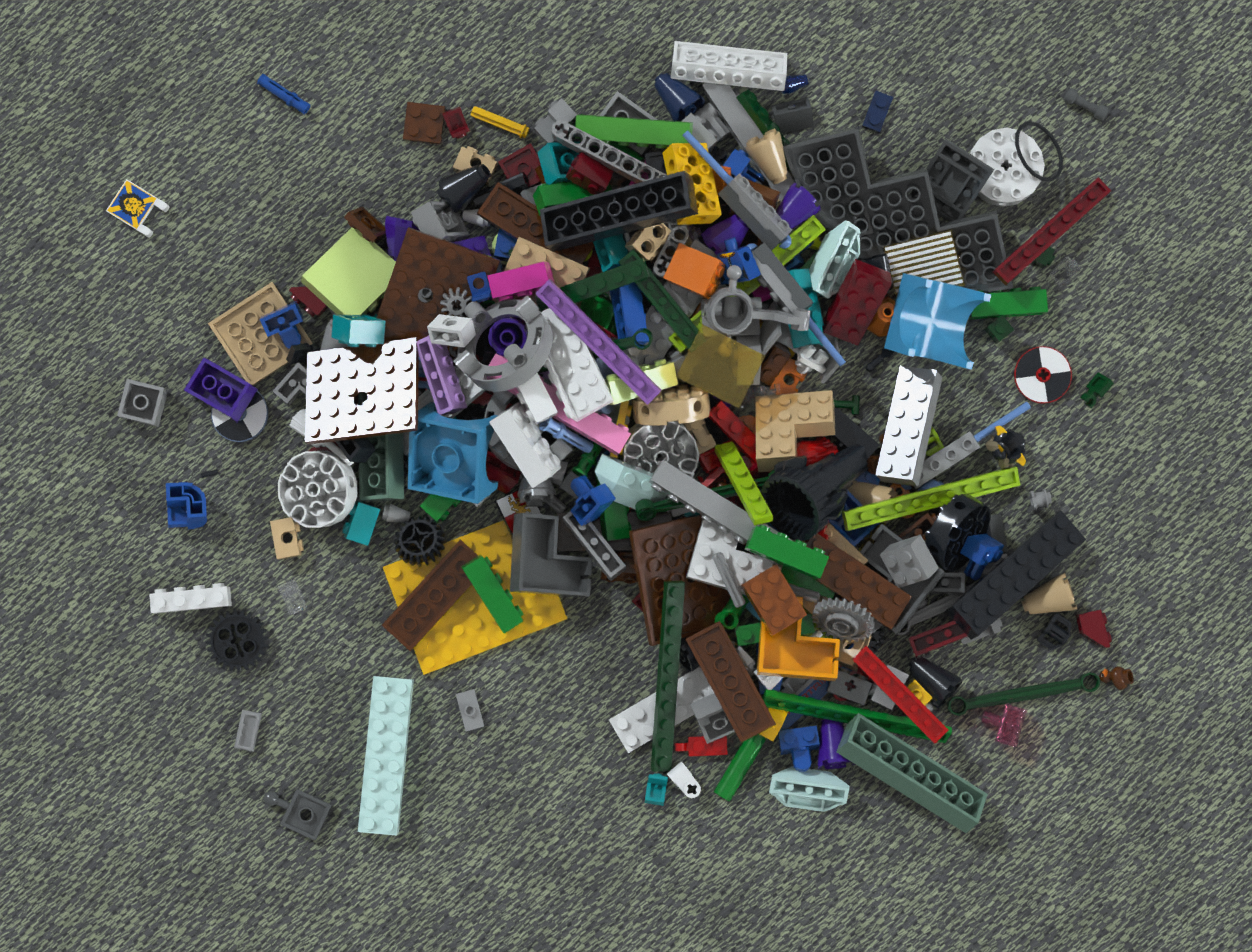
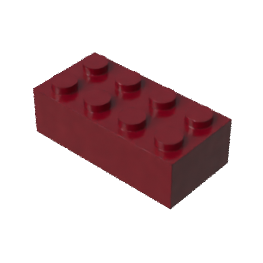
(856, 302)

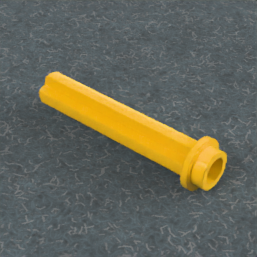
(500, 122)

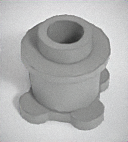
(1040, 499)

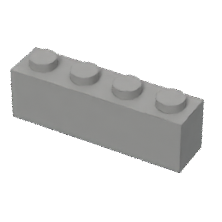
(596, 546)

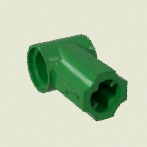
(732, 613)

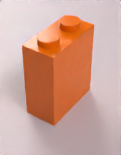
(694, 271)

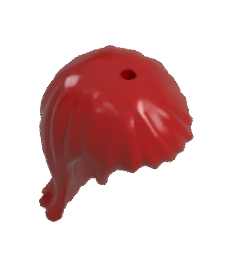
(816, 449)

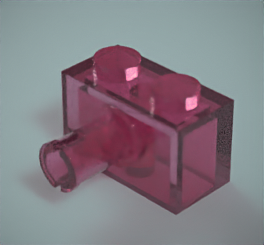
(1008, 724)

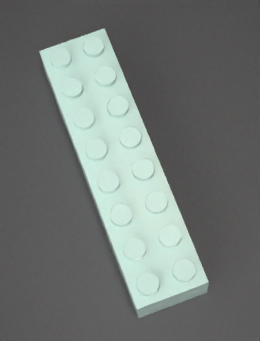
(385, 755)

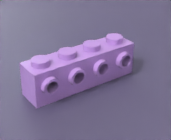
(441, 377)

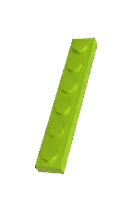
(743, 483)

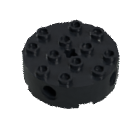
(956, 521)

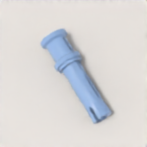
(559, 430)

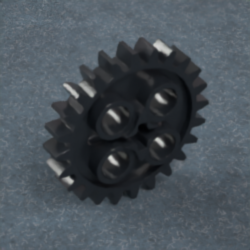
(220, 646)

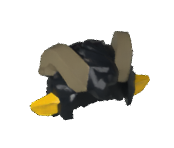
(1007, 447)

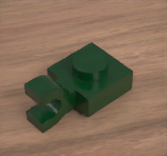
(1096, 387)

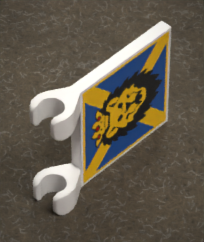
(134, 205)

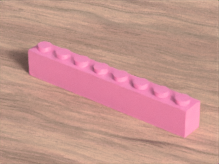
(594, 427)

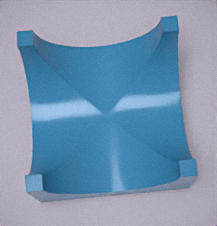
(932, 320)
(450, 456)

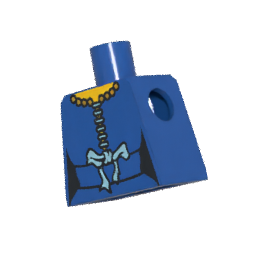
(741, 257)

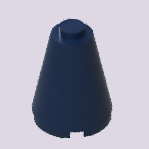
(677, 97)

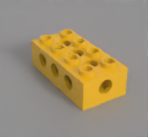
(684, 157)

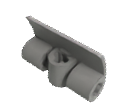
(731, 313)

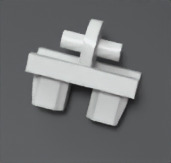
(807, 360)

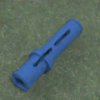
(290, 98)

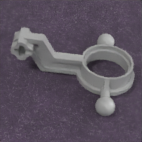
(799, 319)

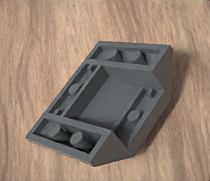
(955, 180)

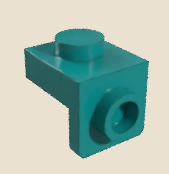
(656, 789)

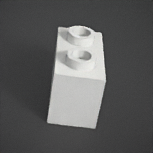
(451, 330)

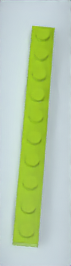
(800, 239)
(929, 498)

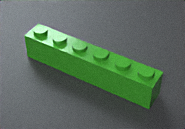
(633, 130)

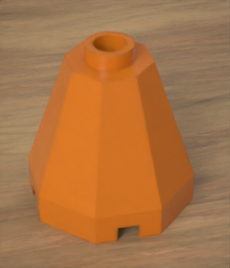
(881, 322)

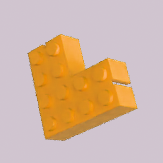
(797, 655)

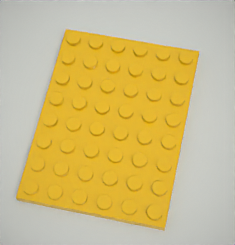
(468, 624)

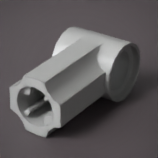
(712, 121)

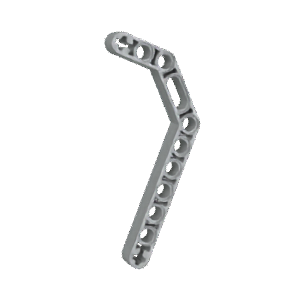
(617, 166)

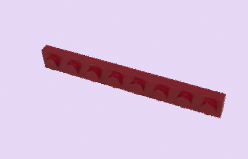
(1051, 231)

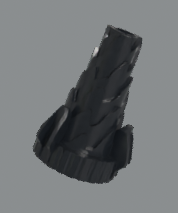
(811, 495)

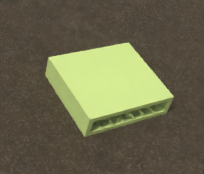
(351, 275)

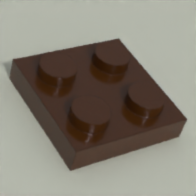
(423, 123)
(366, 223)

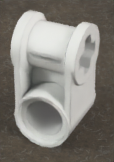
(682, 778)

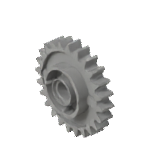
(843, 619)

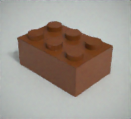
(773, 600)

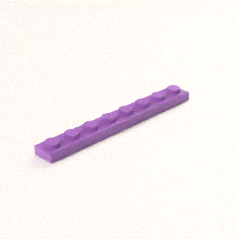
(598, 341)

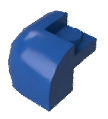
(185, 505)

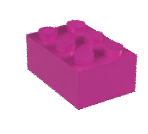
(519, 281)

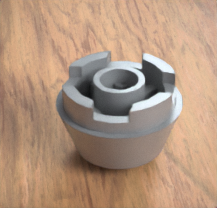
(535, 496)

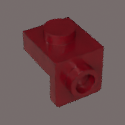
(456, 123)

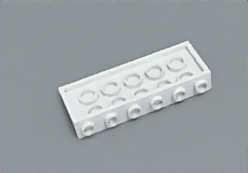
(729, 66)
(574, 371)

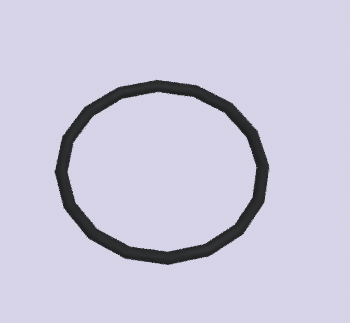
(1023, 160)

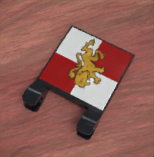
(511, 505)

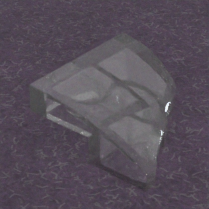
(749, 399)

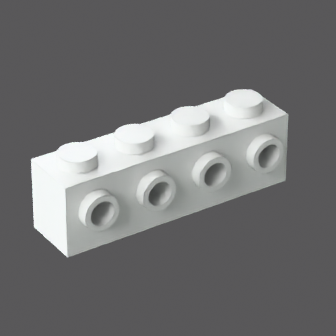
(194, 599)

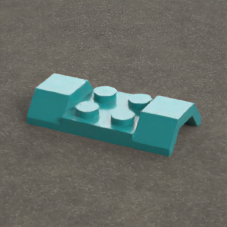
(806, 337)

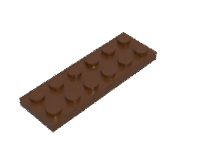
(521, 219)
(860, 584)
(431, 597)
(730, 682)

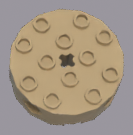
(672, 404)

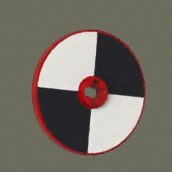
(1032, 385)

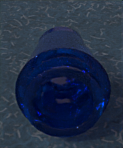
(795, 83)

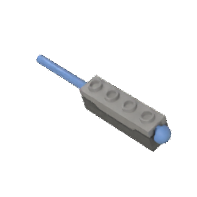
(748, 203)
(787, 291)
(961, 448)

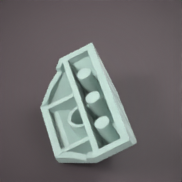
(835, 258)
(626, 481)
(809, 789)

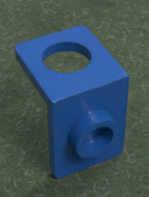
(483, 293)

